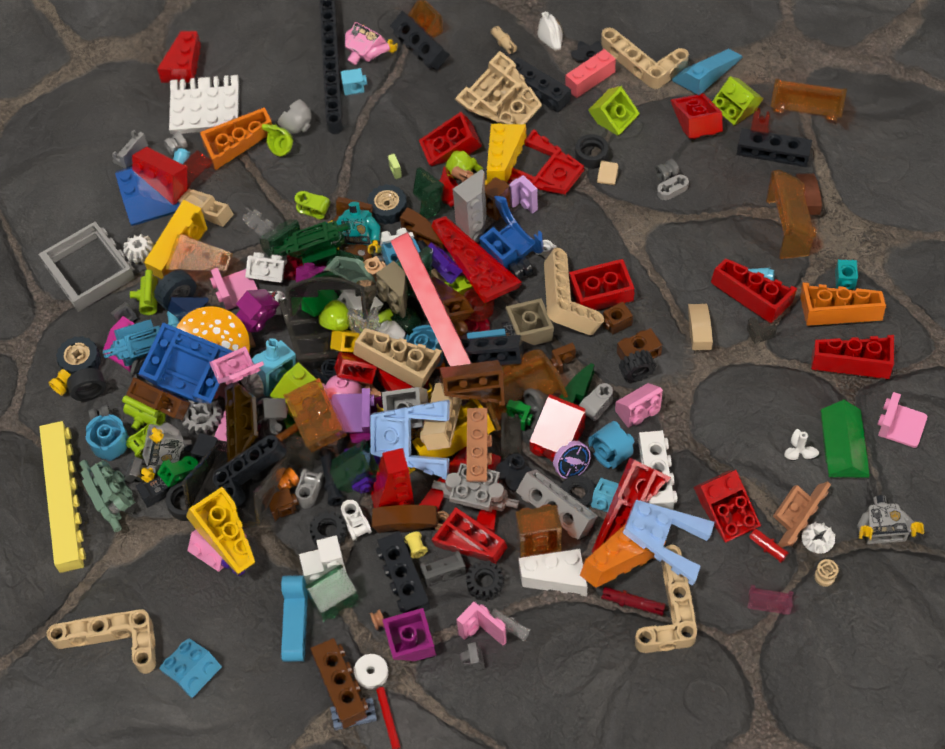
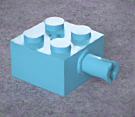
(277, 361)

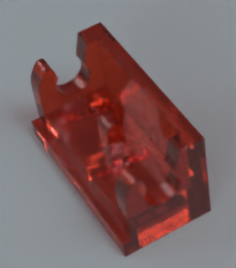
(760, 124)
(195, 166)

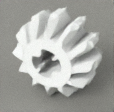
(138, 248)

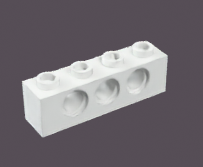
(655, 442)

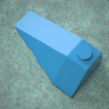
(706, 72)

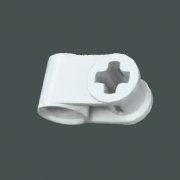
(356, 522)

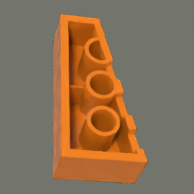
(234, 137)
(614, 557)

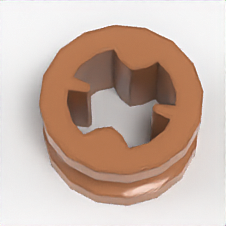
(377, 619)

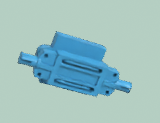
(133, 341)

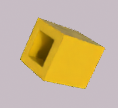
(343, 340)

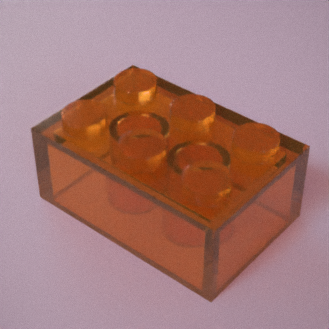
(315, 415)
(538, 530)

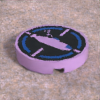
(571, 459)

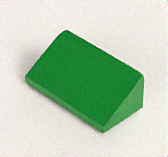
(316, 305)

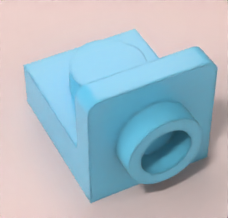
(604, 494)

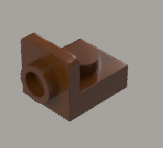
(563, 355)

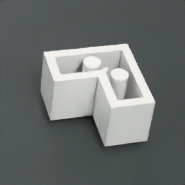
(322, 560)

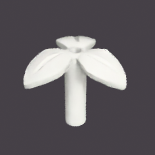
(799, 440)

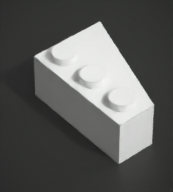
(554, 571)

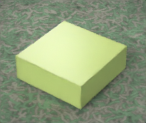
(394, 166)

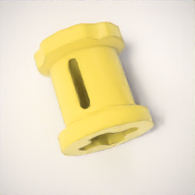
(415, 544)

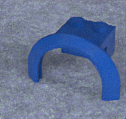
(512, 241)

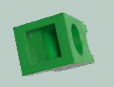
(176, 472)

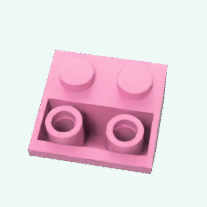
(639, 404)

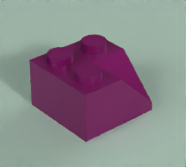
(409, 636)

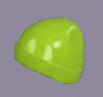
(334, 316)

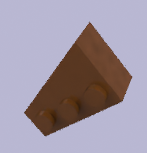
(474, 381)

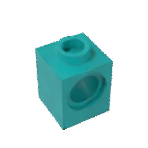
(846, 274)

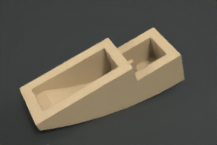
(212, 210)
(700, 327)

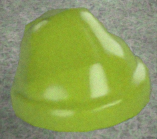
(278, 139)
(462, 160)

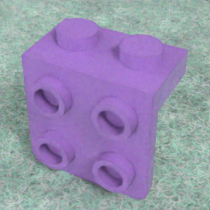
(355, 410)

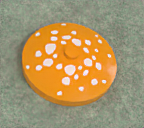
(217, 327)

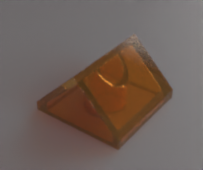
(427, 17)

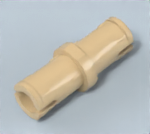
(504, 40)

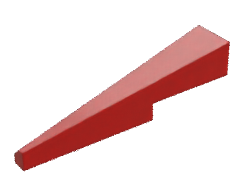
(636, 483)

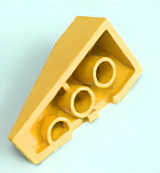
(220, 526)

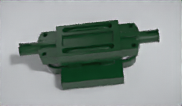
(315, 243)

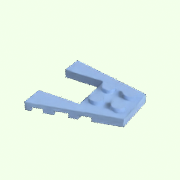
(393, 431)
(649, 528)

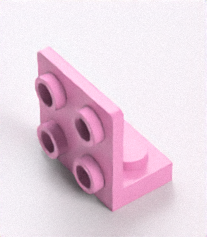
(476, 616)

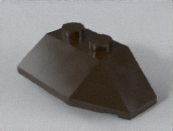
(240, 420)

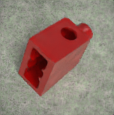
(351, 367)

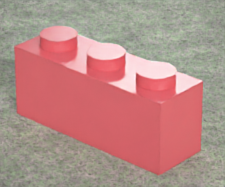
(590, 73)

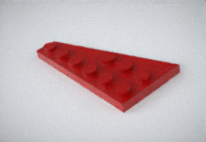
(481, 269)

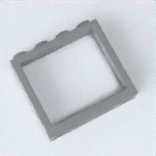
(72, 244)

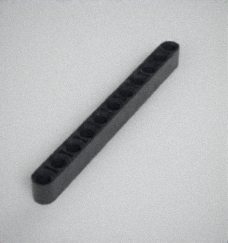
(331, 68)

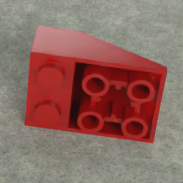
(727, 505)

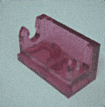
(770, 600)

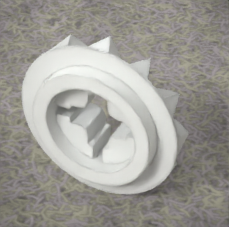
(818, 545)

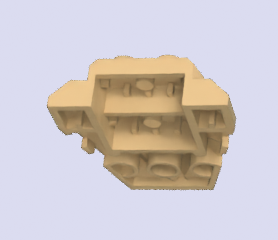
(501, 94)

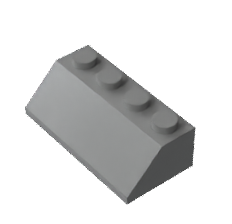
(471, 206)

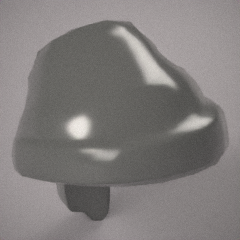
(536, 400)

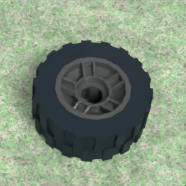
(175, 284)

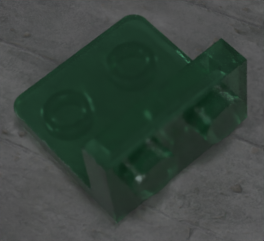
(428, 191)

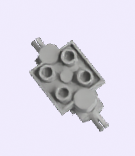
(479, 495)

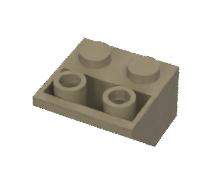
(393, 287)

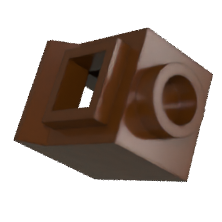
(283, 504)

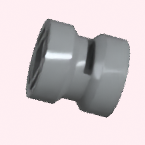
(175, 142)

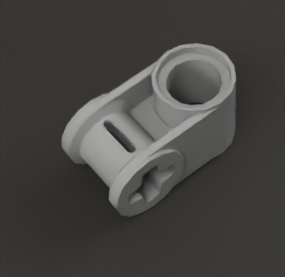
(598, 401)
(309, 484)

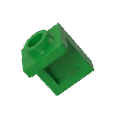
(522, 410)

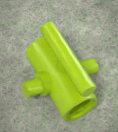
(146, 294)
(141, 413)

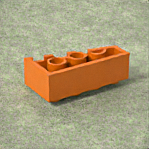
(840, 305)

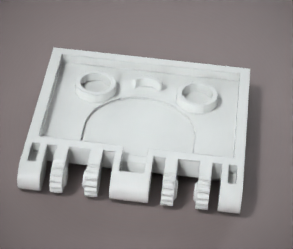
(202, 107)

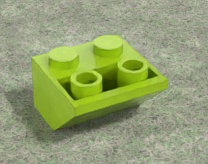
(736, 100)

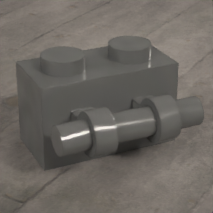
(269, 413)

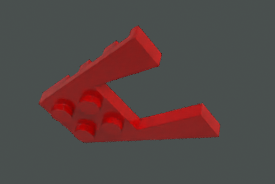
(558, 172)
(436, 497)

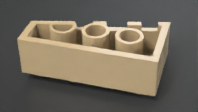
(397, 356)

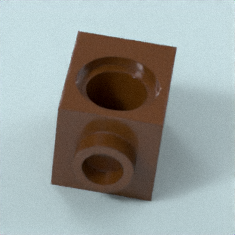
(620, 312)

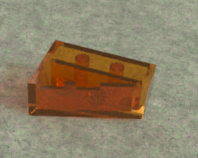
(196, 255)

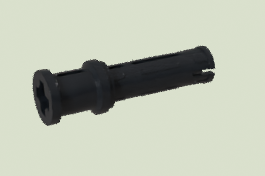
(334, 494)

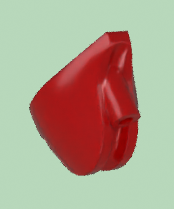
(449, 183)

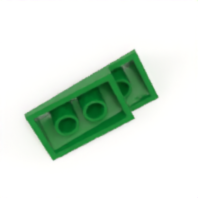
(844, 440)

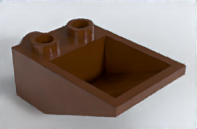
(455, 305)

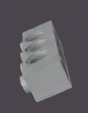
(582, 516)

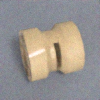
(823, 576)

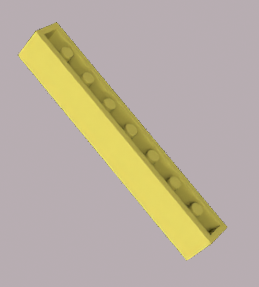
(61, 497)

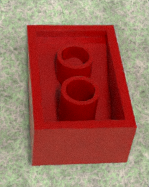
(698, 115)
(451, 136)

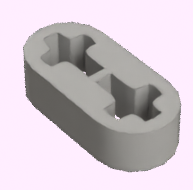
(672, 187)

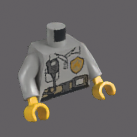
(162, 444)
(886, 523)

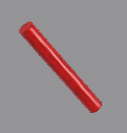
(388, 718)

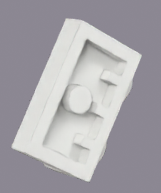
(265, 268)

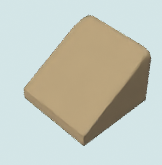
(607, 173)

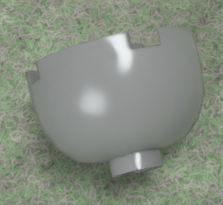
(297, 118)

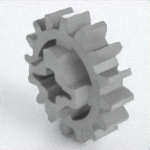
(201, 416)

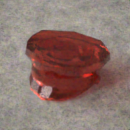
(481, 310)

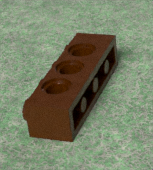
(347, 712)

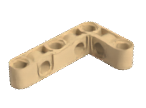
(640, 64)
(682, 615)
(116, 627)

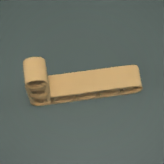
(558, 299)

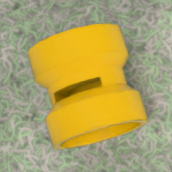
(59, 383)

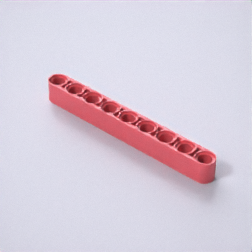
(430, 300)

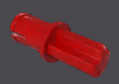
(768, 545)

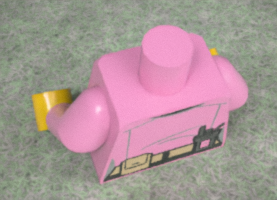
(366, 44)

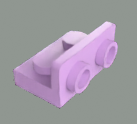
(523, 192)

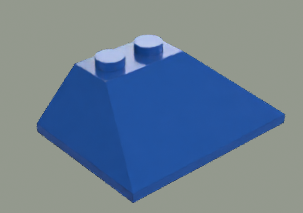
(141, 199)
(182, 365)

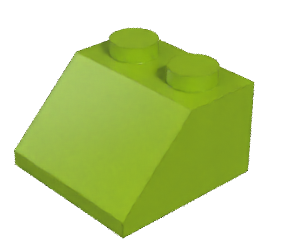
(614, 110)
(291, 380)

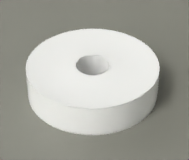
(368, 662)

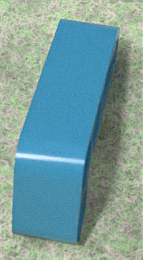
(294, 618)

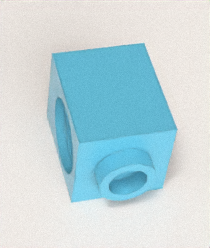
(353, 81)

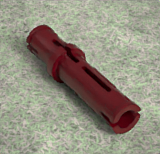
(634, 601)

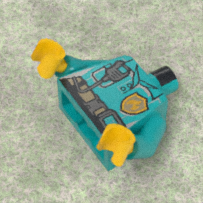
(363, 227)

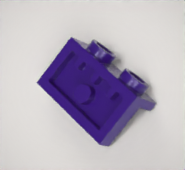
(444, 264)

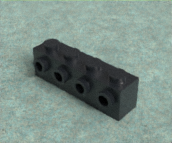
(547, 89)

